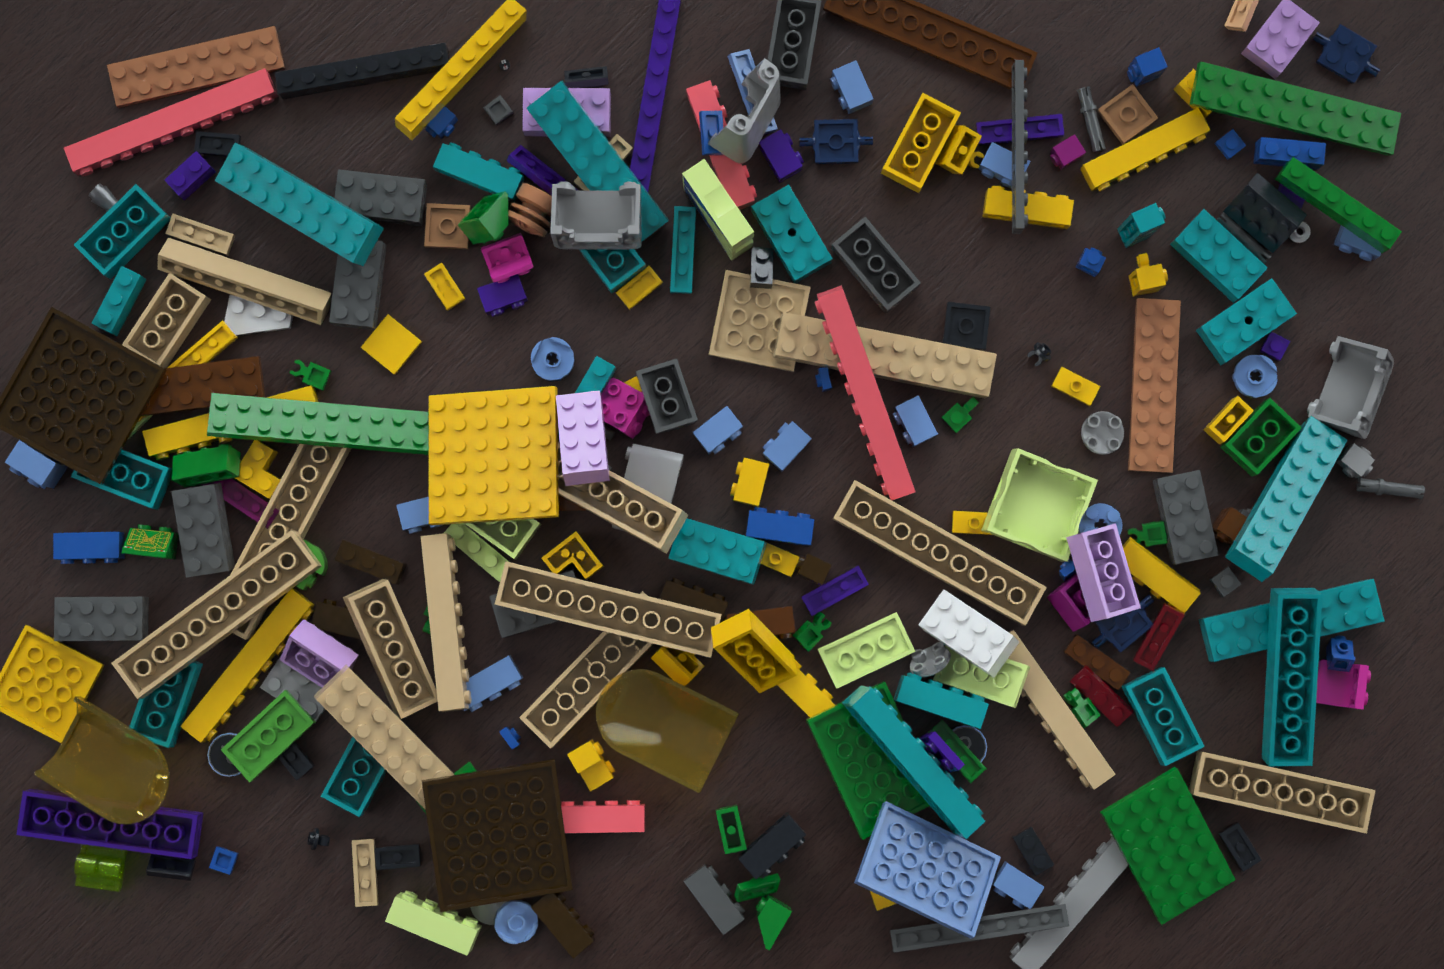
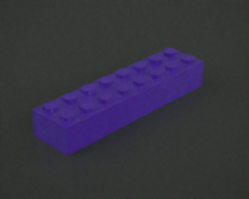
(64, 819)

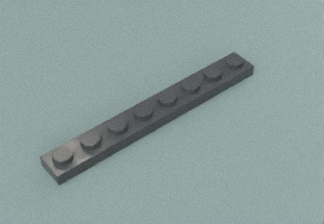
(1019, 156)
(989, 927)

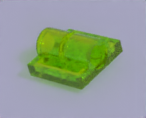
(100, 867)

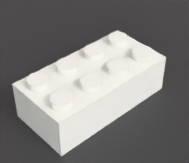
(969, 633)

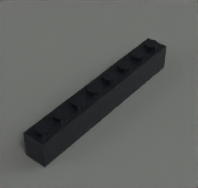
(362, 71)

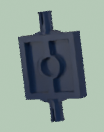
(1346, 54)
(836, 141)
(1124, 628)

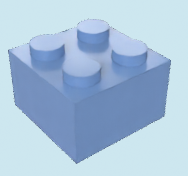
(35, 465)

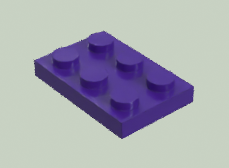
(935, 745)

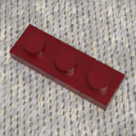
(1158, 636)
(1101, 696)

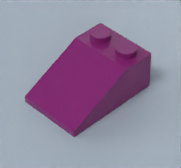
(1070, 603)

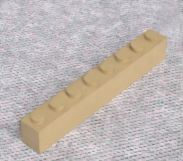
(244, 281)
(445, 622)
(1061, 722)

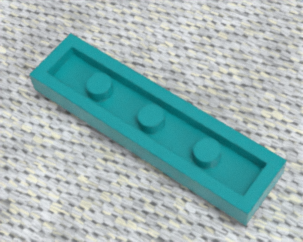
(683, 250)

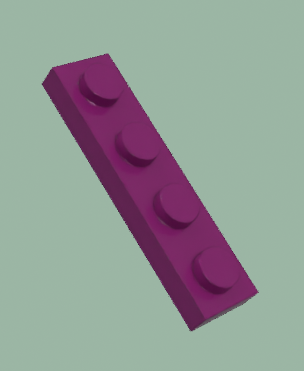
(244, 500)

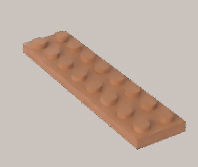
(195, 66)
(1154, 385)

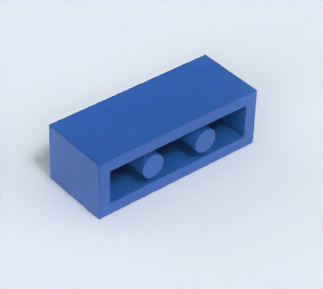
(1279, 151)
(780, 526)
(88, 547)

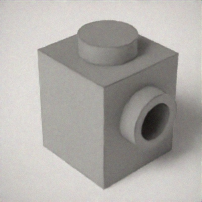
(1355, 461)

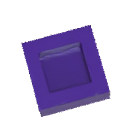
(1274, 346)

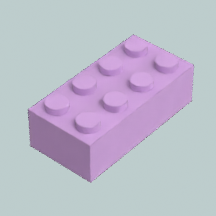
(593, 100)
(582, 438)
(1103, 572)

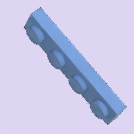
(741, 65)

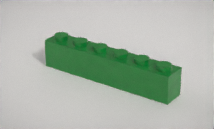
(1338, 205)

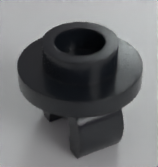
(1042, 351)
(315, 838)

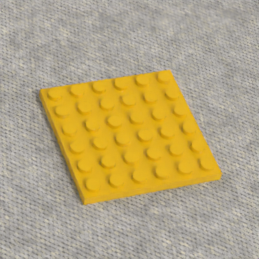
(493, 456)

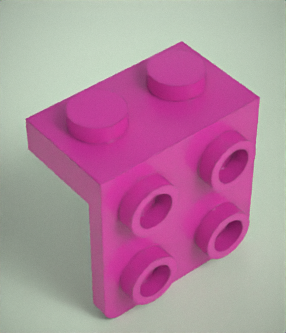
(507, 258)
(624, 407)
(1342, 687)

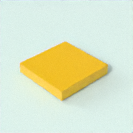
(391, 344)

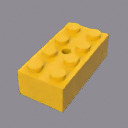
(930, 124)
(753, 651)

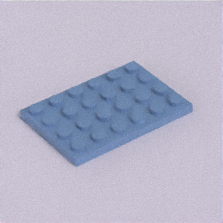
(927, 870)

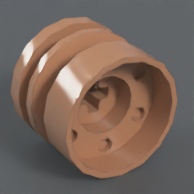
(532, 211)

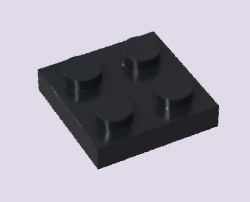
(966, 325)

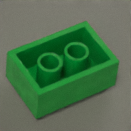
(1260, 437)

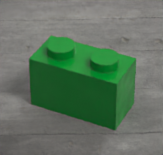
(731, 829)

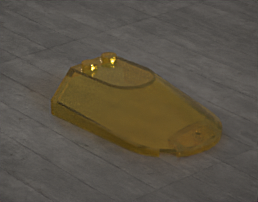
(664, 725)
(108, 767)

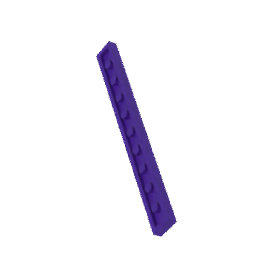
(654, 90)

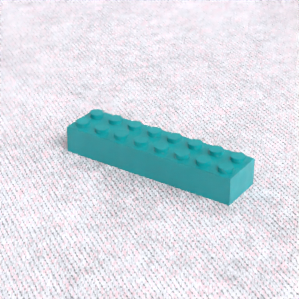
(589, 150)
(299, 204)
(1286, 499)
(1247, 628)
(1291, 676)
(913, 761)

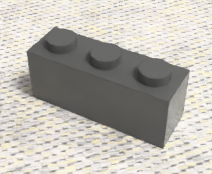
(715, 898)

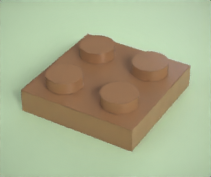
(1127, 114)
(443, 228)

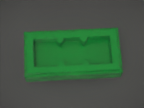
(757, 887)

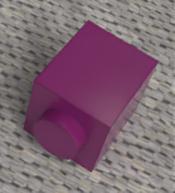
(1067, 152)

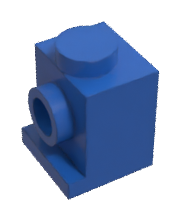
(1091, 261)
(1340, 650)

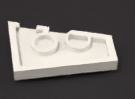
(249, 317)

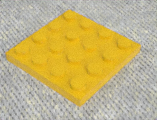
(43, 681)

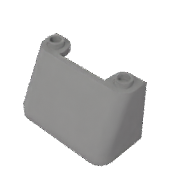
(742, 133)
(596, 217)
(1353, 387)
(653, 470)

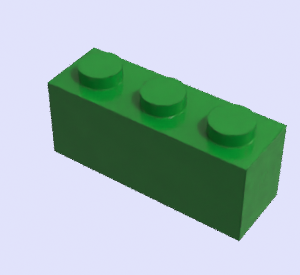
(206, 465)

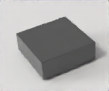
(498, 110)

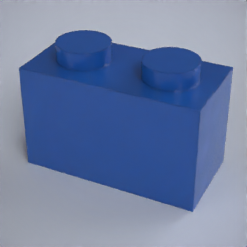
(1147, 67)

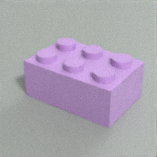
(1280, 38)
(316, 654)

